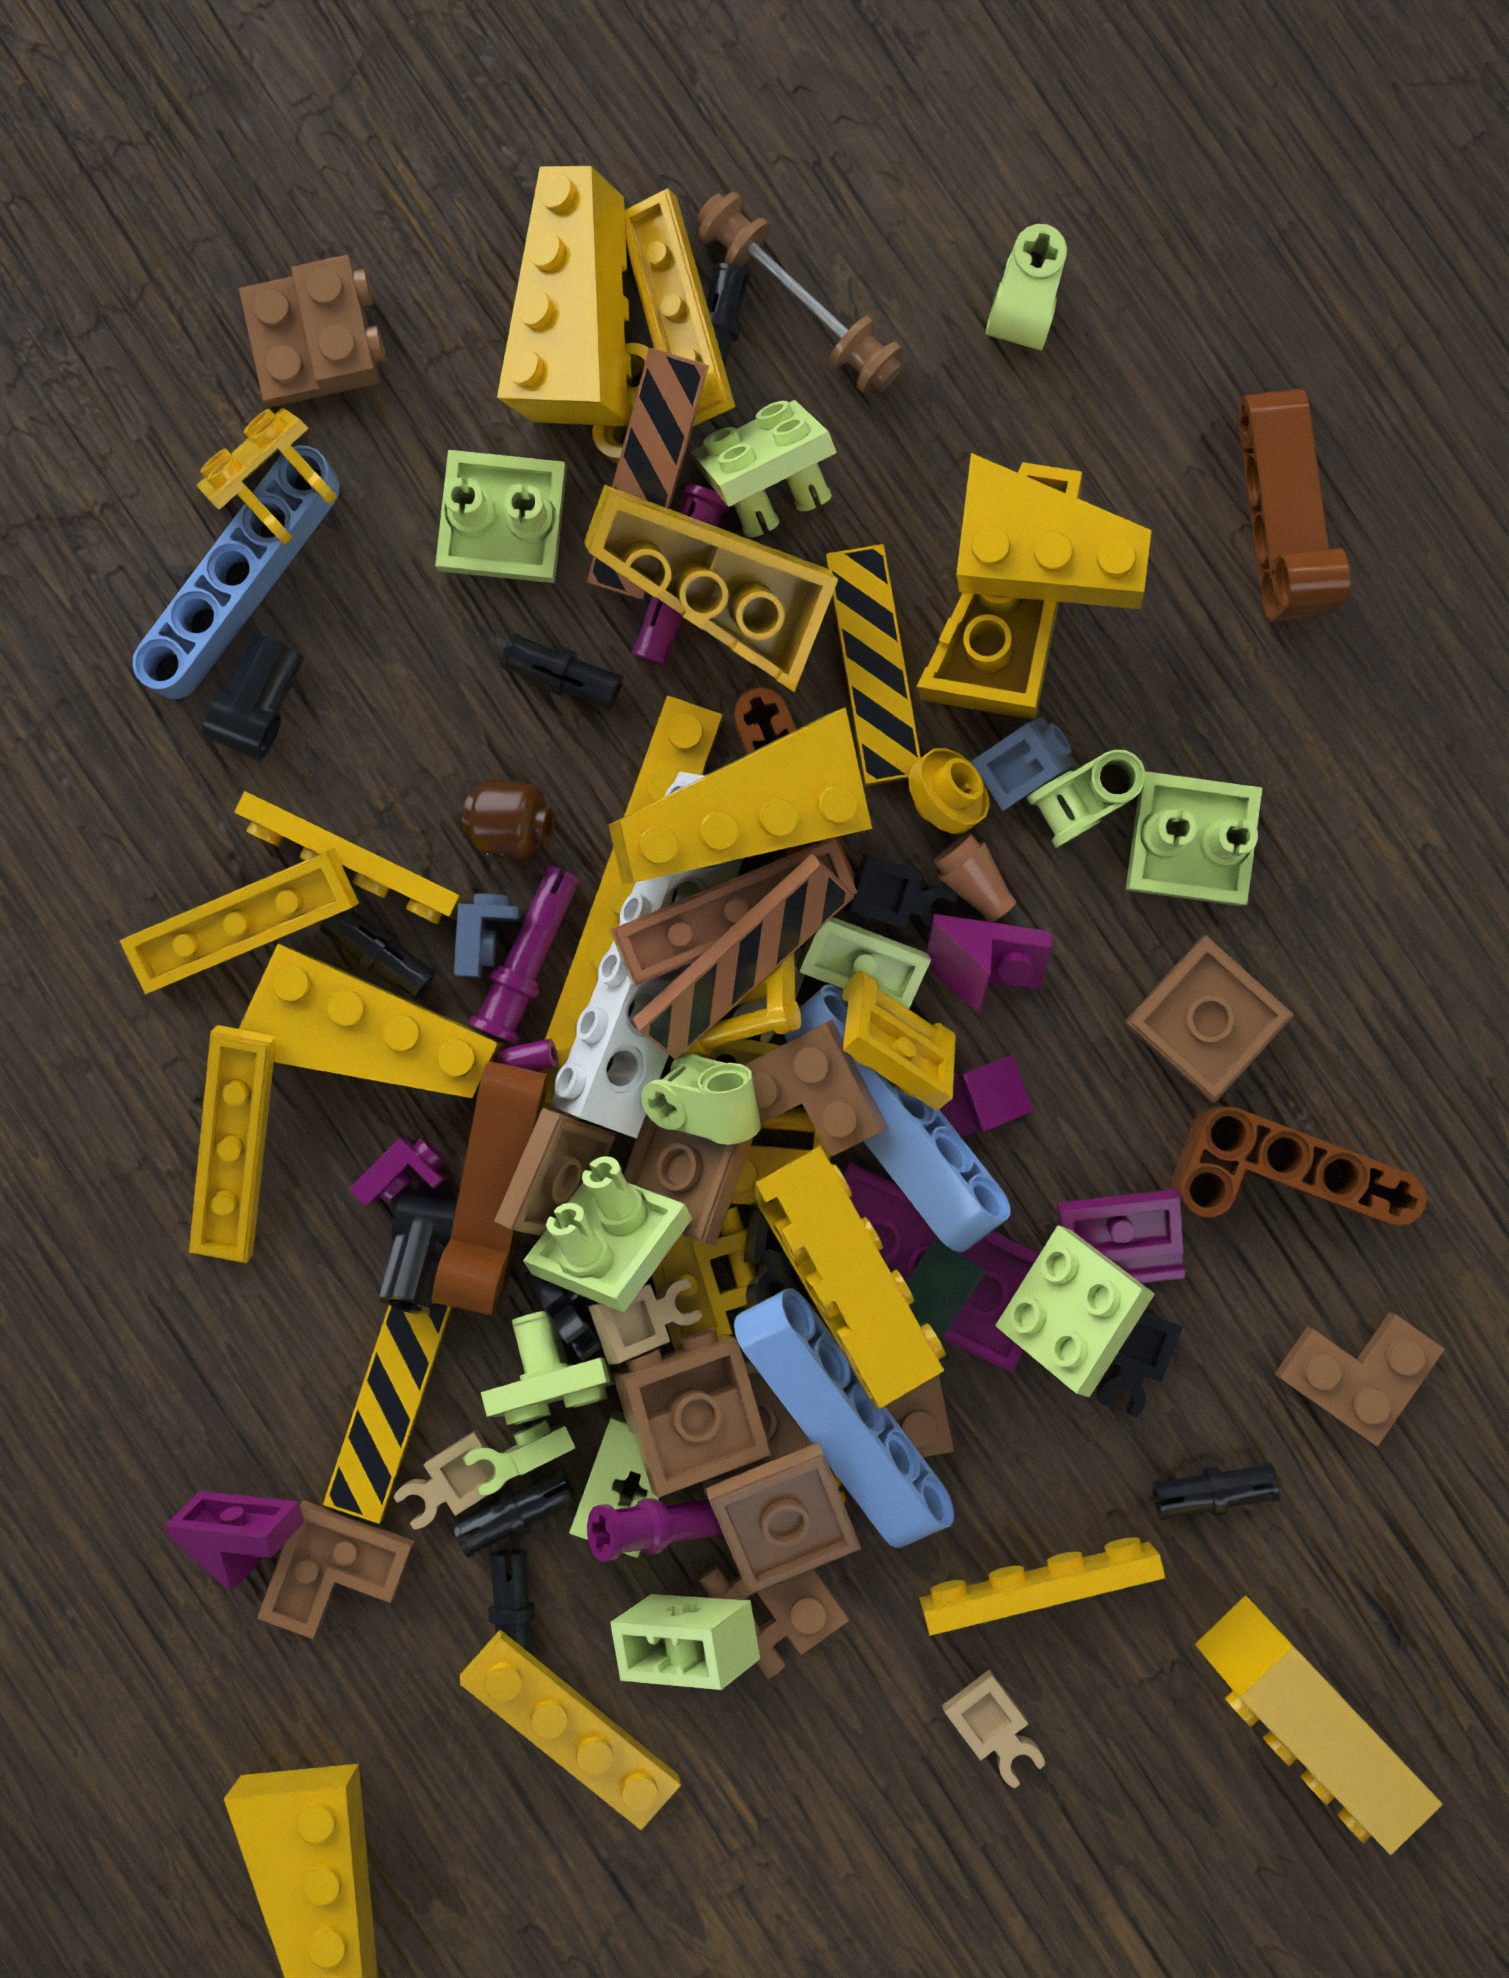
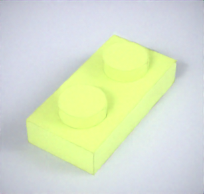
(844, 949)

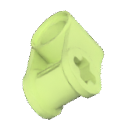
(1027, 293)
(1084, 795)
(704, 1100)

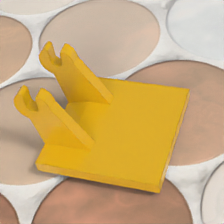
(266, 436)

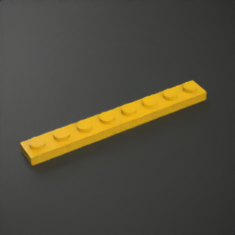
(679, 744)

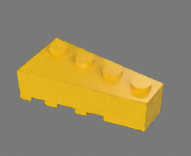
(569, 306)
(726, 584)
(997, 645)
(767, 801)
(361, 1030)
(848, 1278)
(1317, 1728)
(309, 1867)

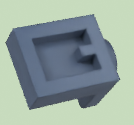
(1024, 761)
(475, 944)

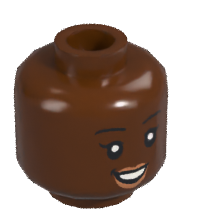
(507, 819)

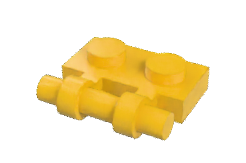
(692, 1261)

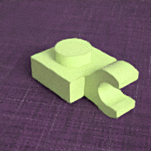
(534, 1448)

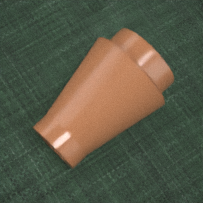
(973, 875)

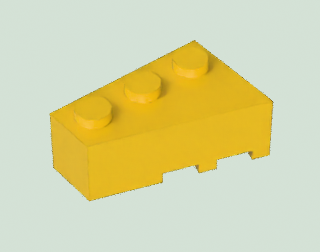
(1046, 543)

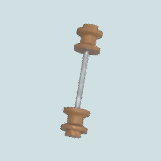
(723, 222)

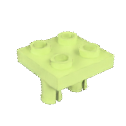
(772, 448)
(501, 516)
(1194, 839)
(607, 1237)
(1074, 1311)
(546, 1375)

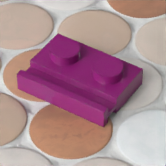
(1133, 1231)

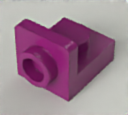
(389, 1176)

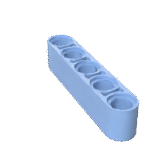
(236, 603)
(921, 1148)
(831, 1407)

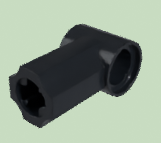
(248, 712)
(420, 1236)

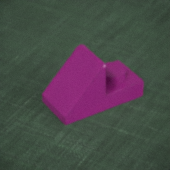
(977, 952)
(987, 1097)
(233, 1532)

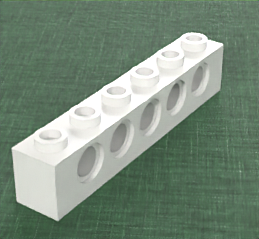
(604, 1026)

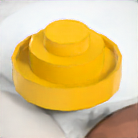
(948, 791)

